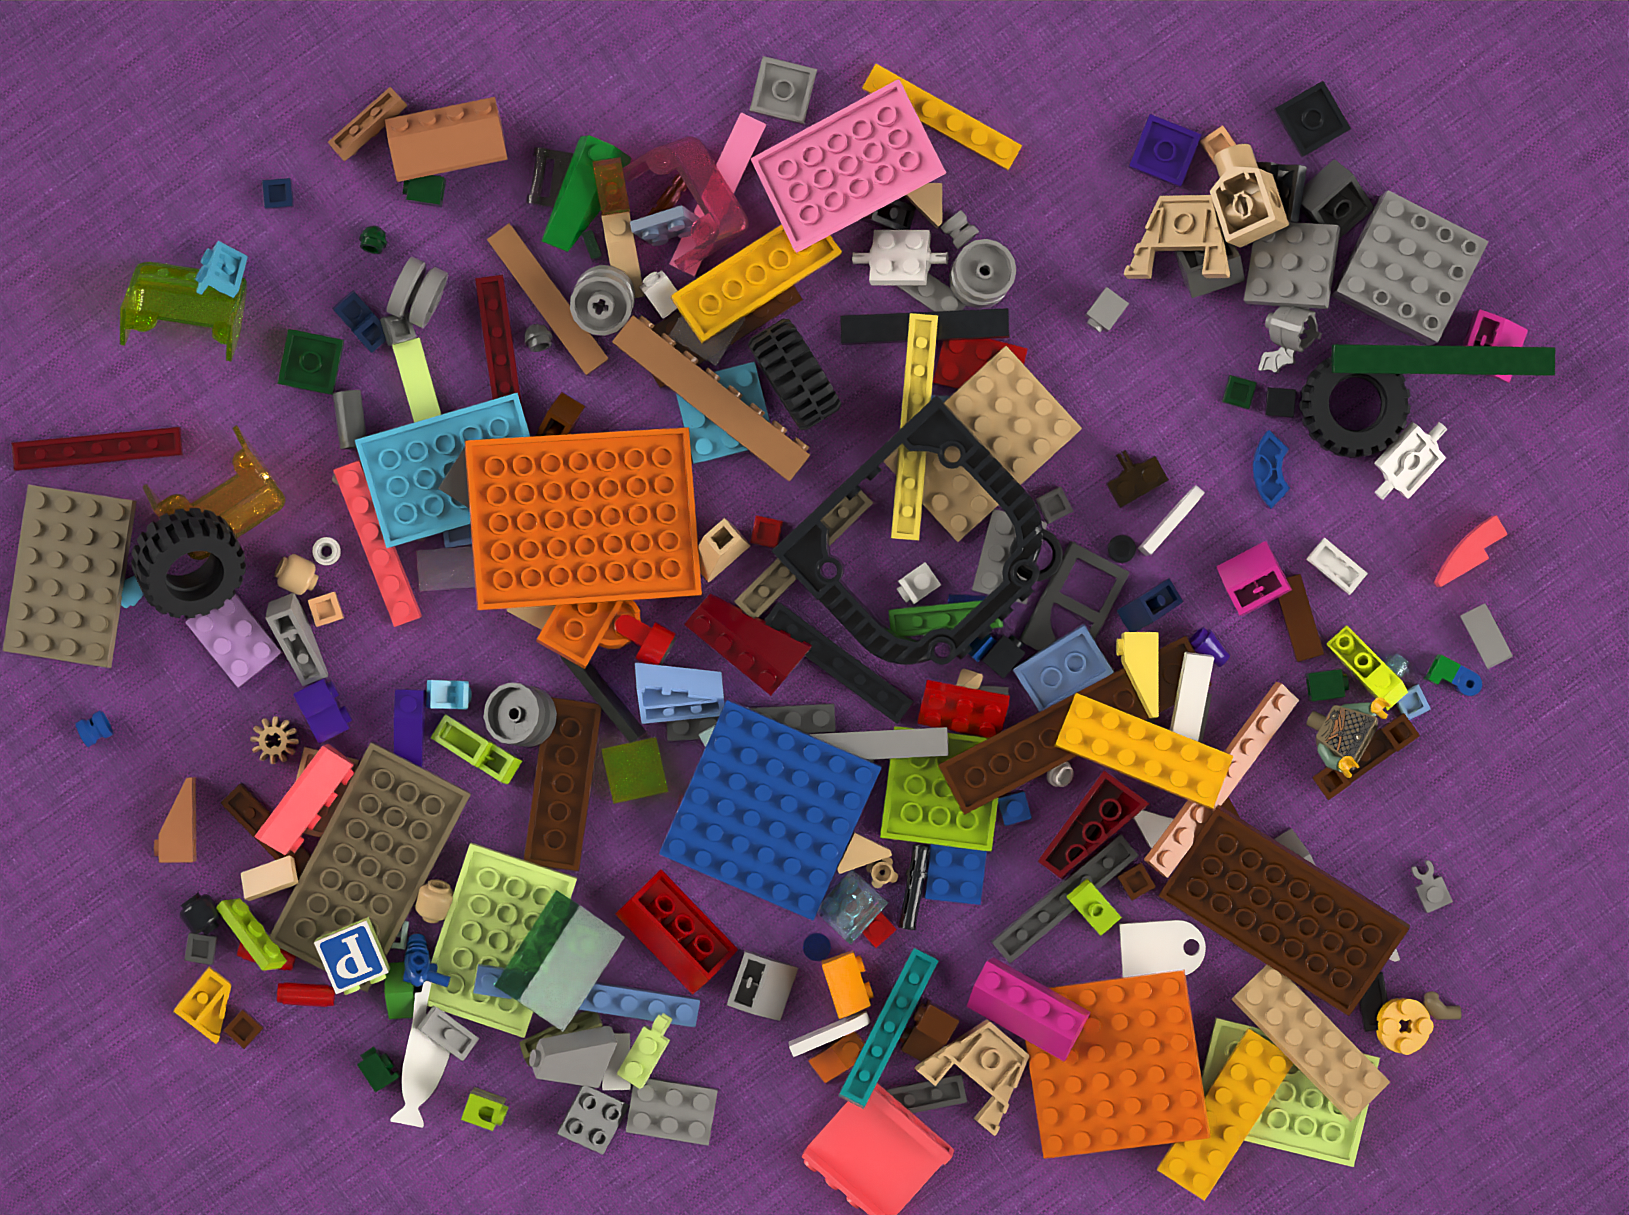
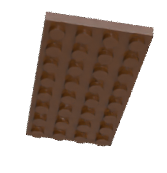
(1284, 910)

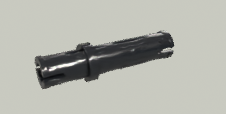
(914, 885)

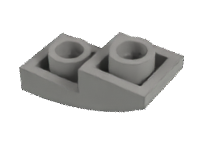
(1486, 636)

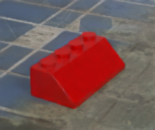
(676, 932)

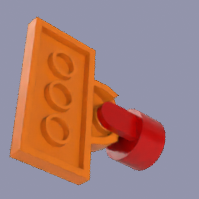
(580, 628)

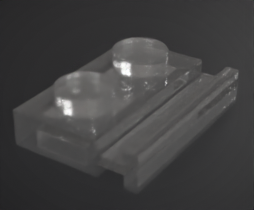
(445, 568)

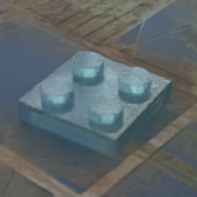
(851, 906)

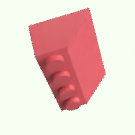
(306, 799)

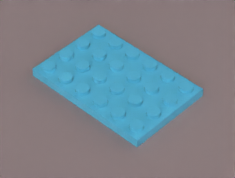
(412, 460)

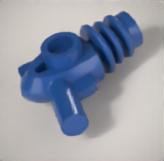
(418, 964)

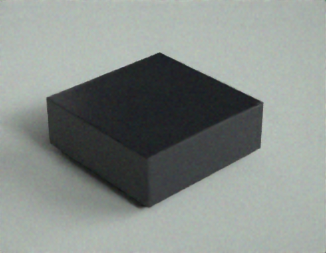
(1280, 402)

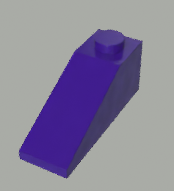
(409, 724)

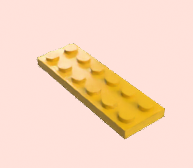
(748, 281)
(1144, 751)
(1232, 1109)

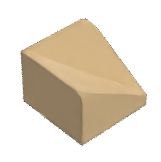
(969, 679)

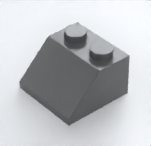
(1335, 198)
(1192, 265)

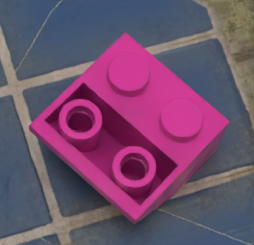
(1493, 330)
(1253, 578)

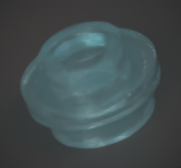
(1397, 664)

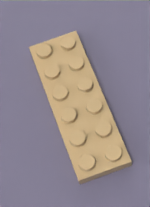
(1311, 1041)

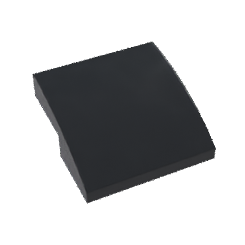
(1290, 186)

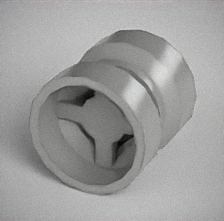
(955, 224)

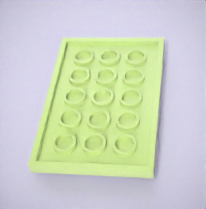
(486, 922)
(1298, 1114)

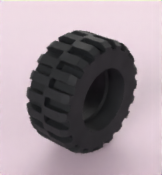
(794, 374)
(1353, 442)
(180, 535)

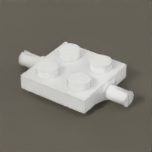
(900, 257)
(1410, 460)

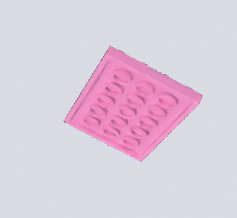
(848, 165)

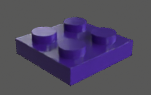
(1165, 150)

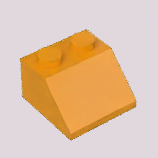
(846, 983)

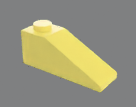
(1140, 662)

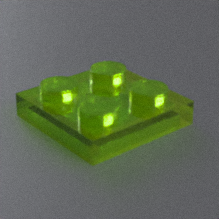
(634, 770)

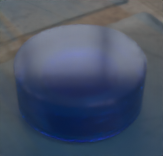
(816, 946)

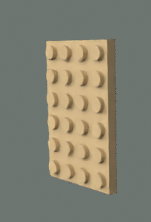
(1014, 422)

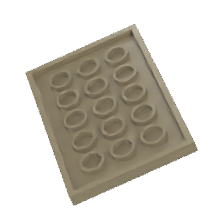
(69, 576)

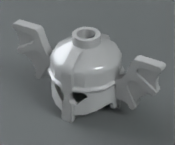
(1285, 331)

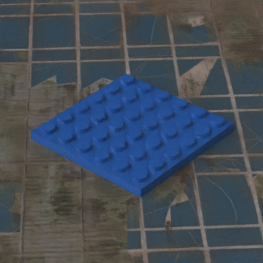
(770, 809)

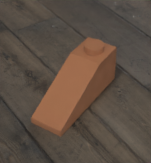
(178, 832)

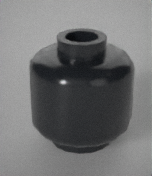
(200, 914)

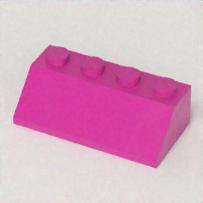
(1027, 1008)

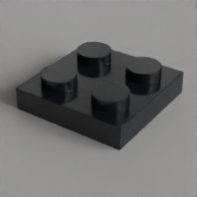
(1312, 119)

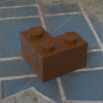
(930, 1031)

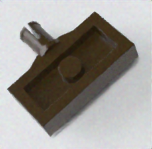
(1135, 479)

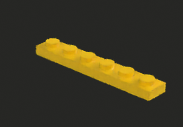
(950, 120)

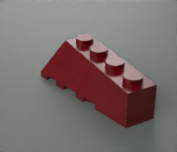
(747, 642)
(1095, 820)

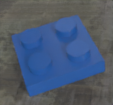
(955, 874)

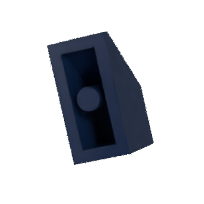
(1150, 606)

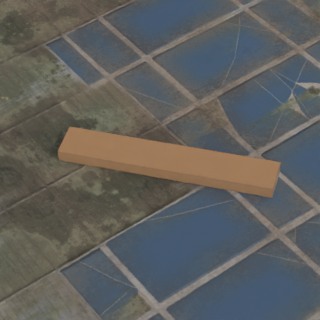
(547, 298)

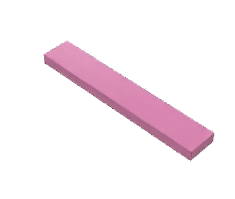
(732, 167)

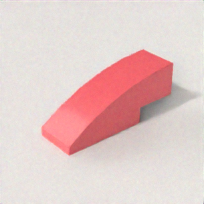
(1470, 550)

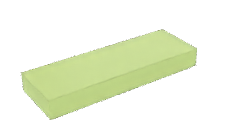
(417, 379)

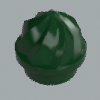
(373, 240)

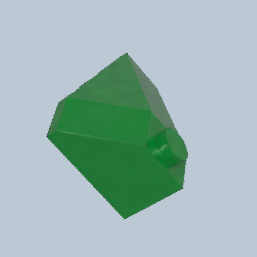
(578, 196)

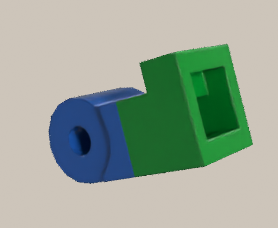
(1464, 680)

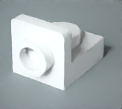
(918, 584)

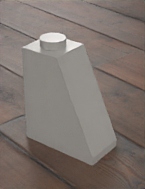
(574, 1056)

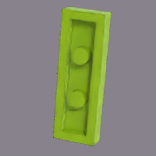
(251, 934)

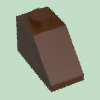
(561, 417)

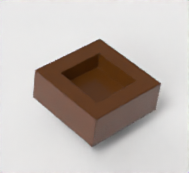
(1136, 881)
(243, 1028)

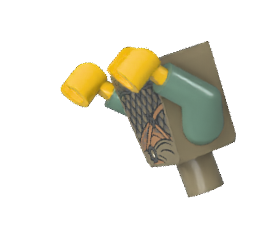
(1346, 733)

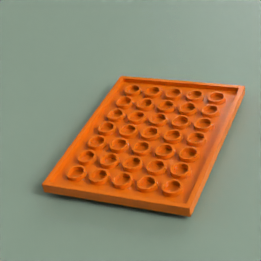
(582, 518)

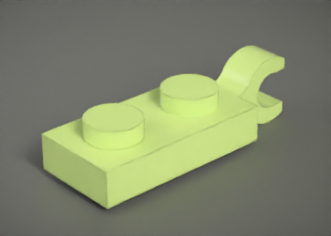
(645, 1052)

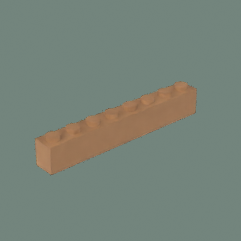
(711, 398)

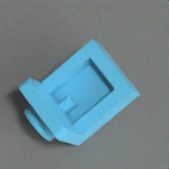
(448, 694)

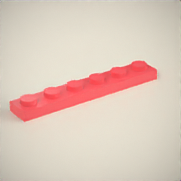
(383, 561)

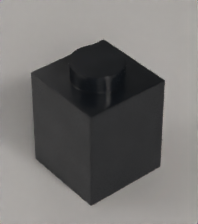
(1004, 655)

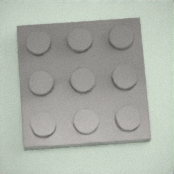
(1293, 266)

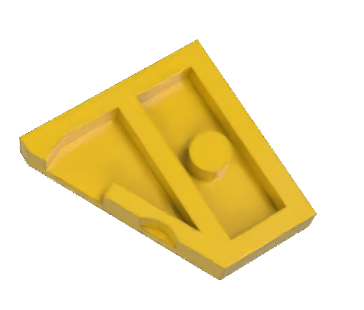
(206, 1004)

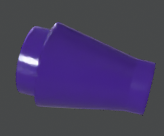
(1205, 642)

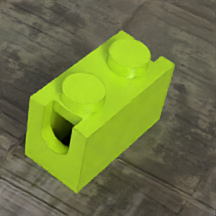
(485, 1109)

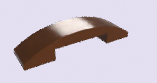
(1384, 743)

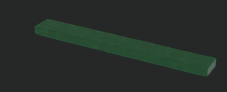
(1443, 360)

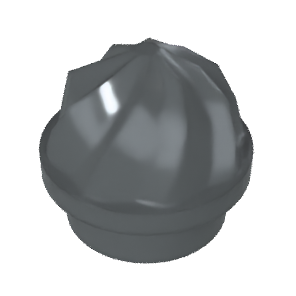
(537, 338)

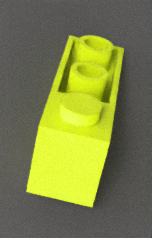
(1367, 667)

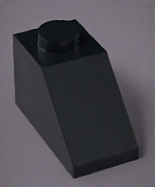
(893, 216)

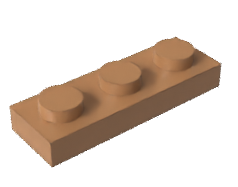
(367, 124)

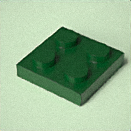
(310, 362)

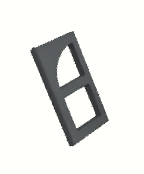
(1038, 630)

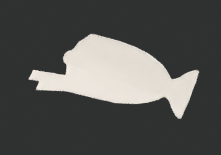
(422, 1065)

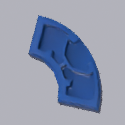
(1268, 469)

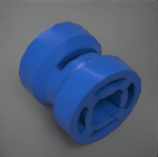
(94, 728)

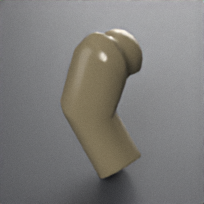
(1438, 1009)

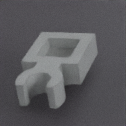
(1432, 891)

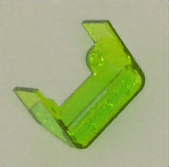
(170, 294)

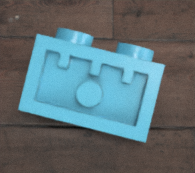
(221, 270)

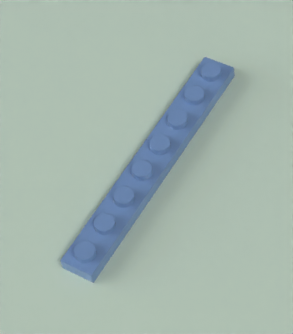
(613, 999)

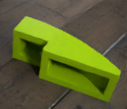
(476, 749)

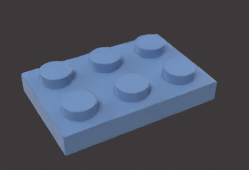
(1063, 668)

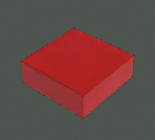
(766, 531)

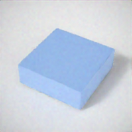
(1413, 702)

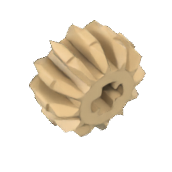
(276, 749)

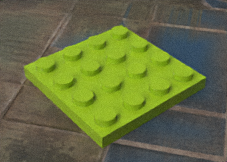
(923, 807)

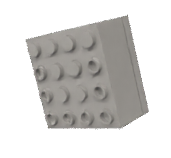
(1409, 268)

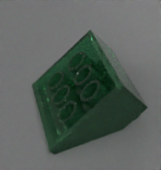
(558, 960)

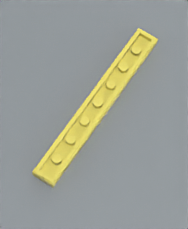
(916, 395)

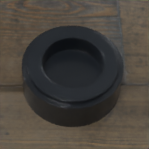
(1121, 548)

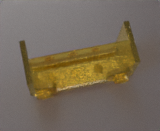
(241, 500)

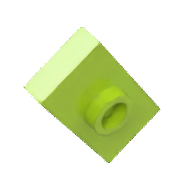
(1093, 907)

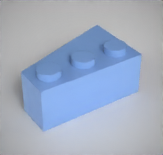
(677, 693)

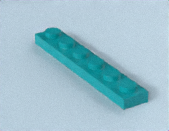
(888, 1028)

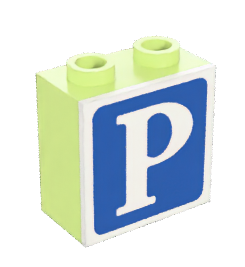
(352, 956)

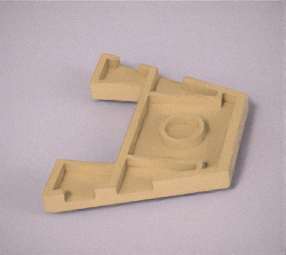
(1182, 225)
(989, 1060)

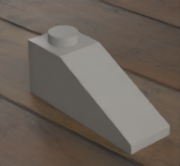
(296, 638)

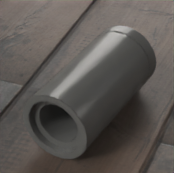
(349, 417)

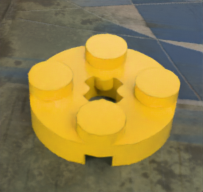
(1418, 1025)

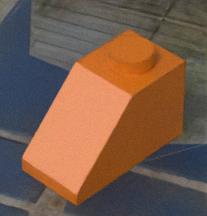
(837, 1056)

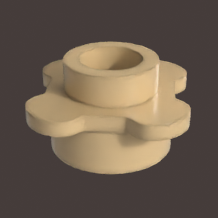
(878, 879)

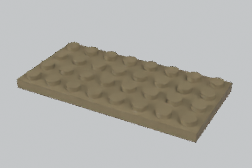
(371, 854)

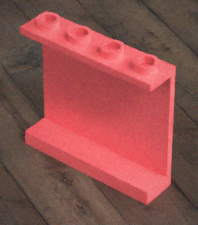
(877, 1154)

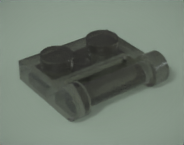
(561, 165)

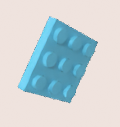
(708, 439)

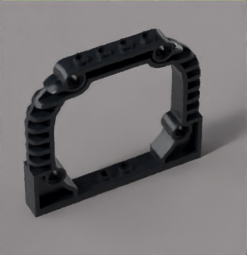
(808, 544)

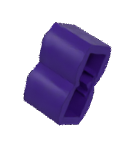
(322, 710)

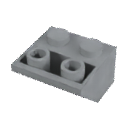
(762, 985)

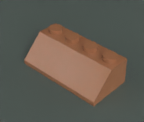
(446, 139)

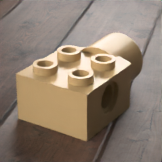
(1245, 197)

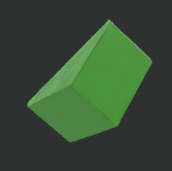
(398, 993)

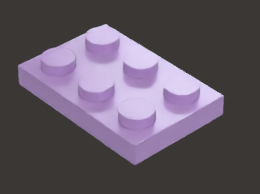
(235, 640)

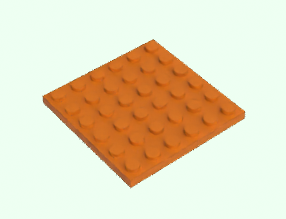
(1128, 1073)

